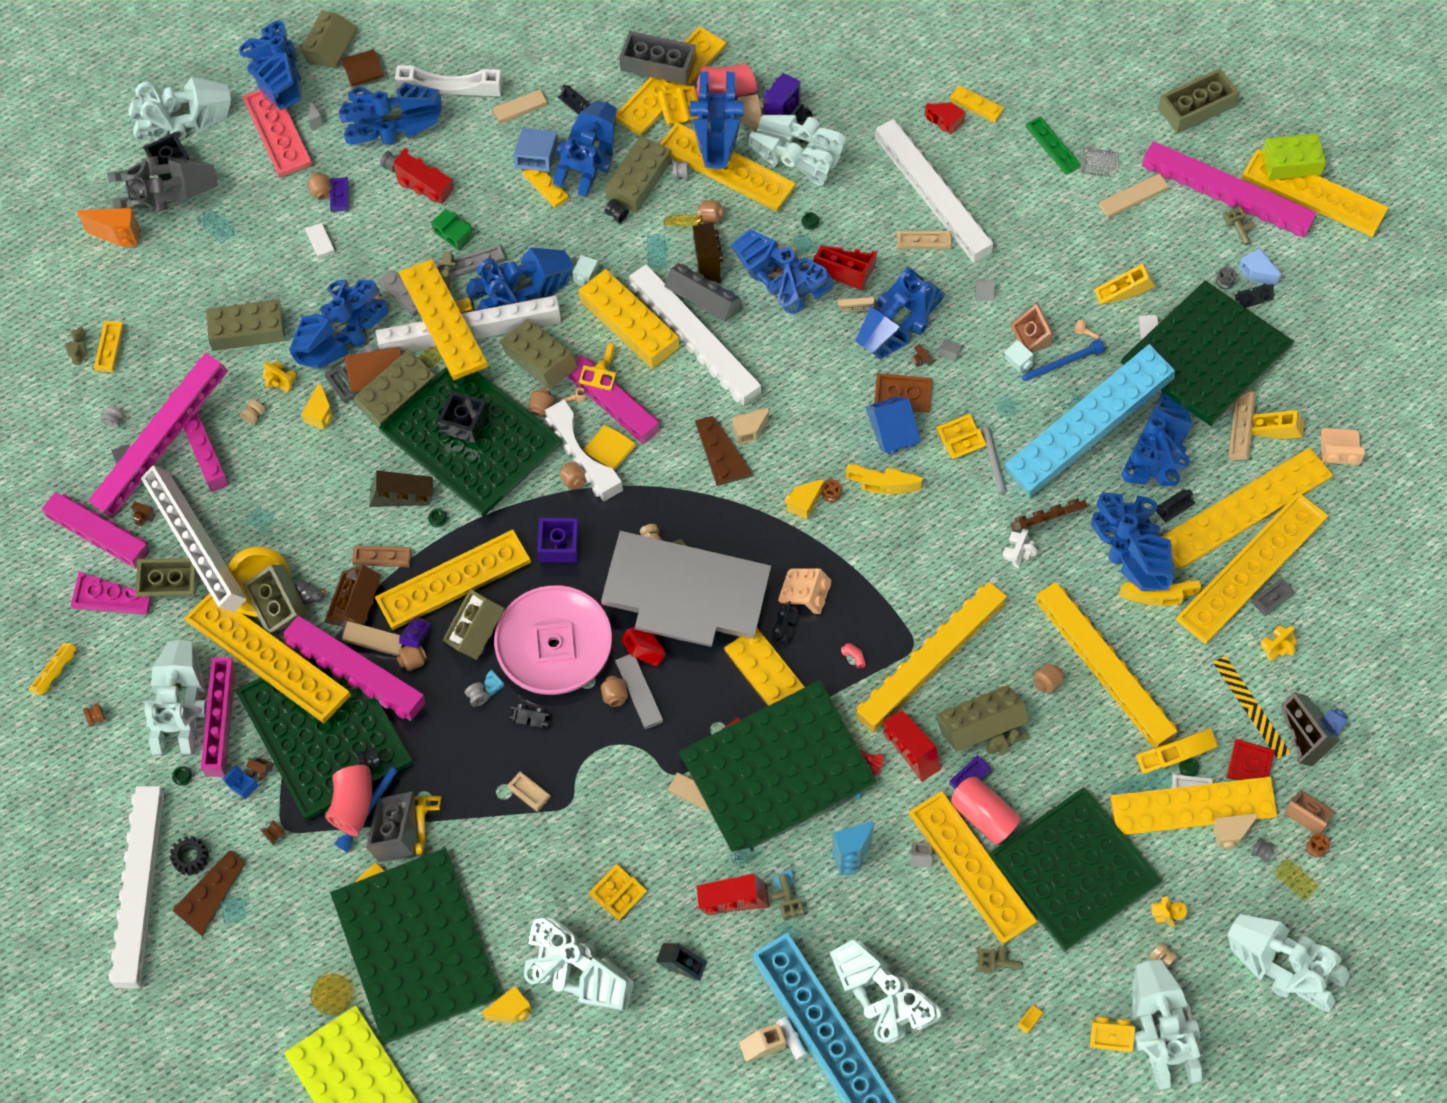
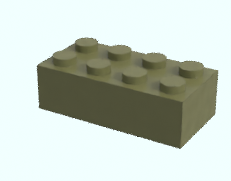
(1198, 100)
(638, 173)
(245, 325)
(539, 354)
(393, 388)
(982, 718)

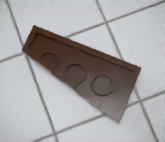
(721, 454)
(1056, 511)
(204, 899)

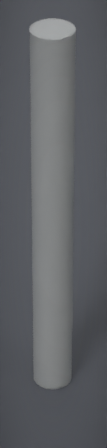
(993, 459)

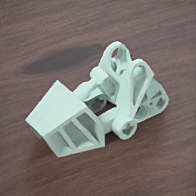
(207, 102)
(775, 139)
(166, 714)
(1258, 939)
(863, 968)
(600, 983)
(1158, 990)

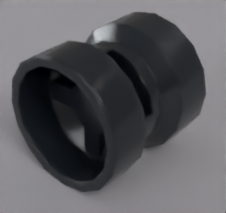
(617, 211)
(369, 759)

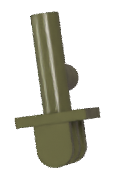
(1232, 219)
(447, 262)
(76, 349)
(1000, 744)
(787, 895)
(991, 961)

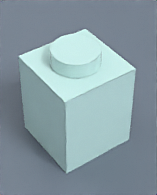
(585, 270)
(1019, 357)

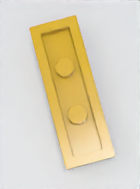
(976, 104)
(545, 187)
(108, 346)
(52, 669)

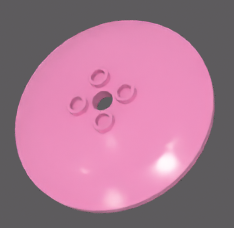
(550, 615)

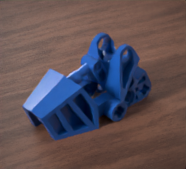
(271, 67)
(418, 106)
(716, 143)
(579, 149)
(762, 256)
(547, 267)
(882, 334)
(313, 339)
(1160, 445)
(1135, 541)

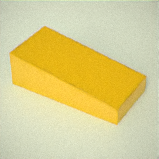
(1030, 1019)

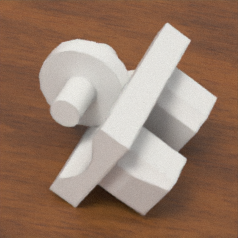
(1023, 549)

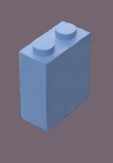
(535, 149)

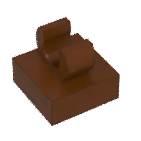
(921, 357)
(142, 513)
(259, 765)

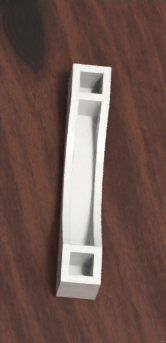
(482, 83)
(603, 478)

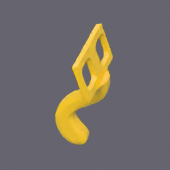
(600, 369)
(420, 810)

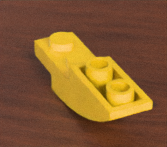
(889, 483)
(1169, 597)
(1176, 751)

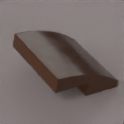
(362, 67)

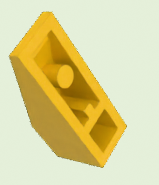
(1126, 285)
(1278, 425)

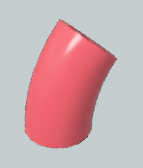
(744, 80)
(350, 799)
(985, 809)

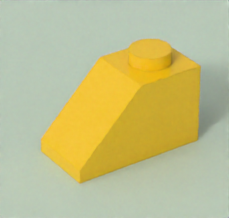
(318, 410)
(804, 498)
(508, 1008)

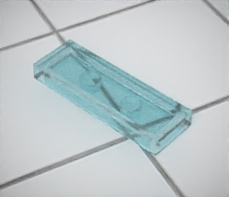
(1150, 781)

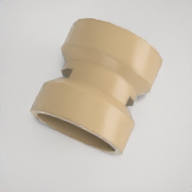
(252, 411)
(650, 531)
(1160, 952)

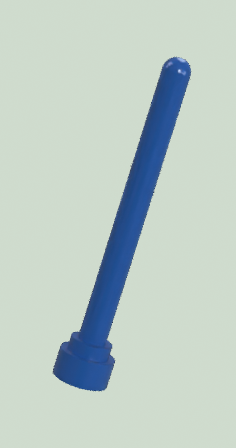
(1097, 347)
(345, 841)

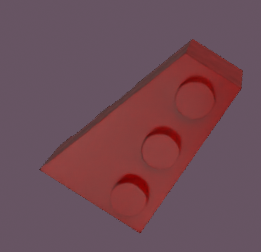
(421, 179)
(846, 266)
(912, 745)
(732, 895)

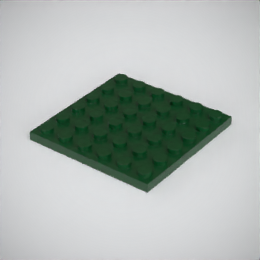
(1074, 869)

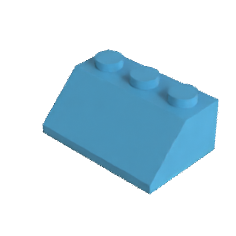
(851, 847)

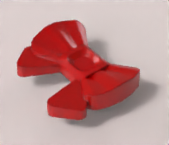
(875, 760)

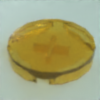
(331, 994)

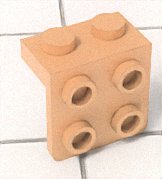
(1341, 446)
(806, 588)

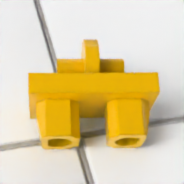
(276, 377)
(1282, 644)
(1167, 911)

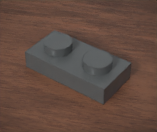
(1273, 597)

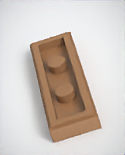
(382, 556)

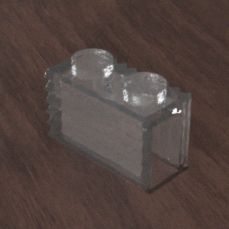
(1099, 162)

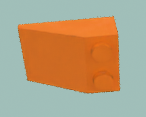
(112, 225)

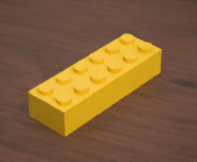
(629, 319)

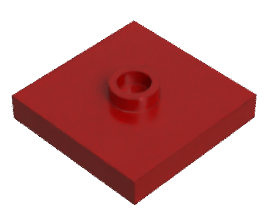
(1249, 761)

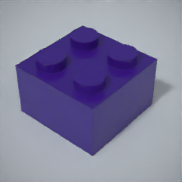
(782, 96)
(558, 540)

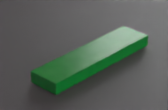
(1053, 145)

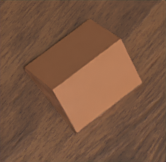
(1033, 329)
(1309, 812)

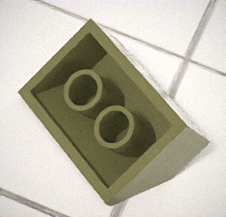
(328, 39)
(166, 577)
(275, 598)
(473, 624)

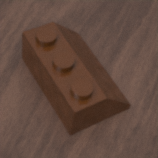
(353, 596)

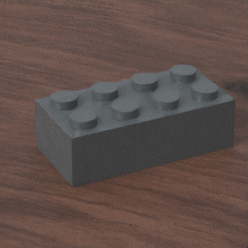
(657, 57)

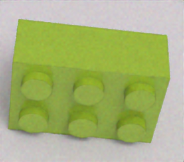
(1293, 156)

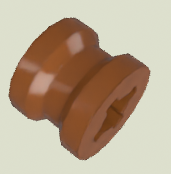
(834, 487)
(94, 714)
(1319, 841)

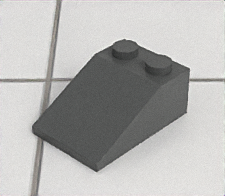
(393, 827)

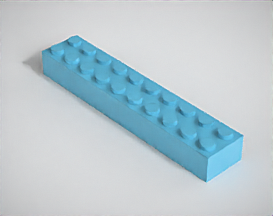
(1090, 420)
(819, 1023)

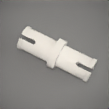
(792, 1038)

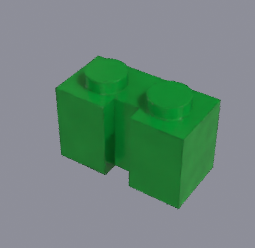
(451, 229)

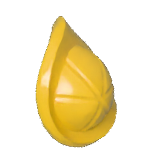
(250, 563)

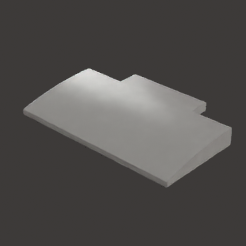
(685, 589)

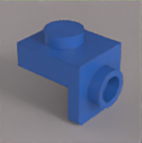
(1336, 719)
(240, 782)

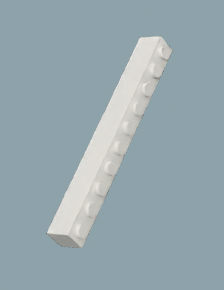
(934, 190)
(481, 324)
(695, 335)
(194, 539)
(137, 887)

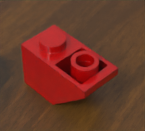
(945, 115)
(643, 646)

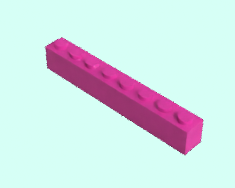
(354, 668)

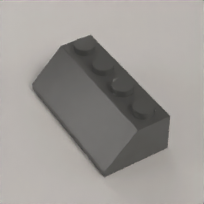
(703, 292)

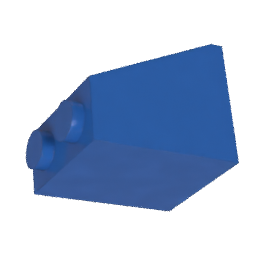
(893, 424)

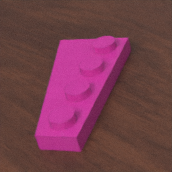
(100, 595)

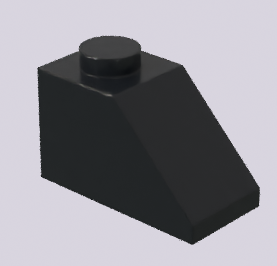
(681, 961)

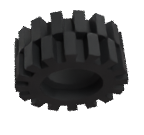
(181, 847)

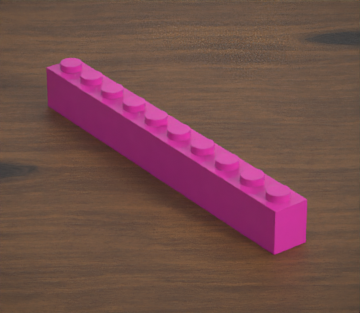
(1228, 189)
(158, 435)

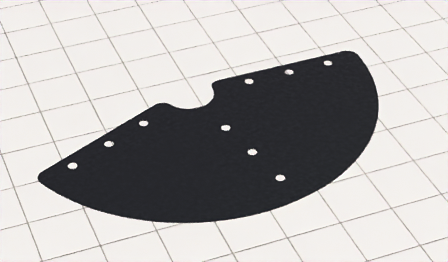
(474, 750)

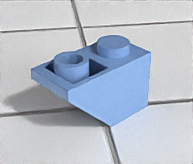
(1259, 268)

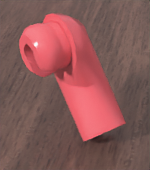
(850, 649)

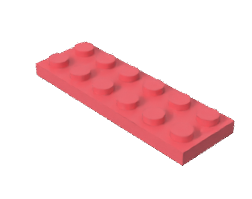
(277, 134)

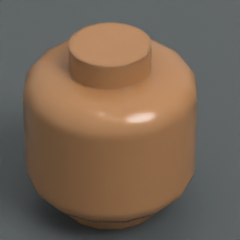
(319, 185)
(711, 211)
(540, 402)
(572, 475)
(411, 657)
(1048, 678)
(614, 691)

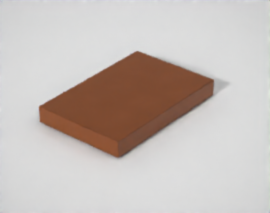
(367, 366)
(915, 388)

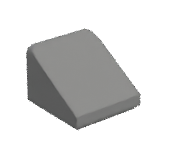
(314, 118)
(984, 290)
(949, 350)
(921, 855)

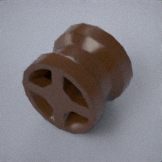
(273, 832)

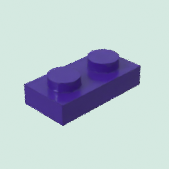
(339, 194)
(415, 632)
(975, 768)

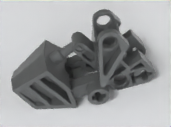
(148, 193)

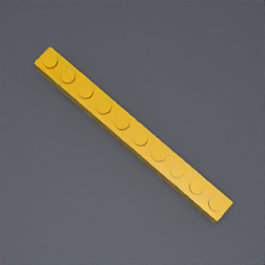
(931, 657)
(1106, 666)

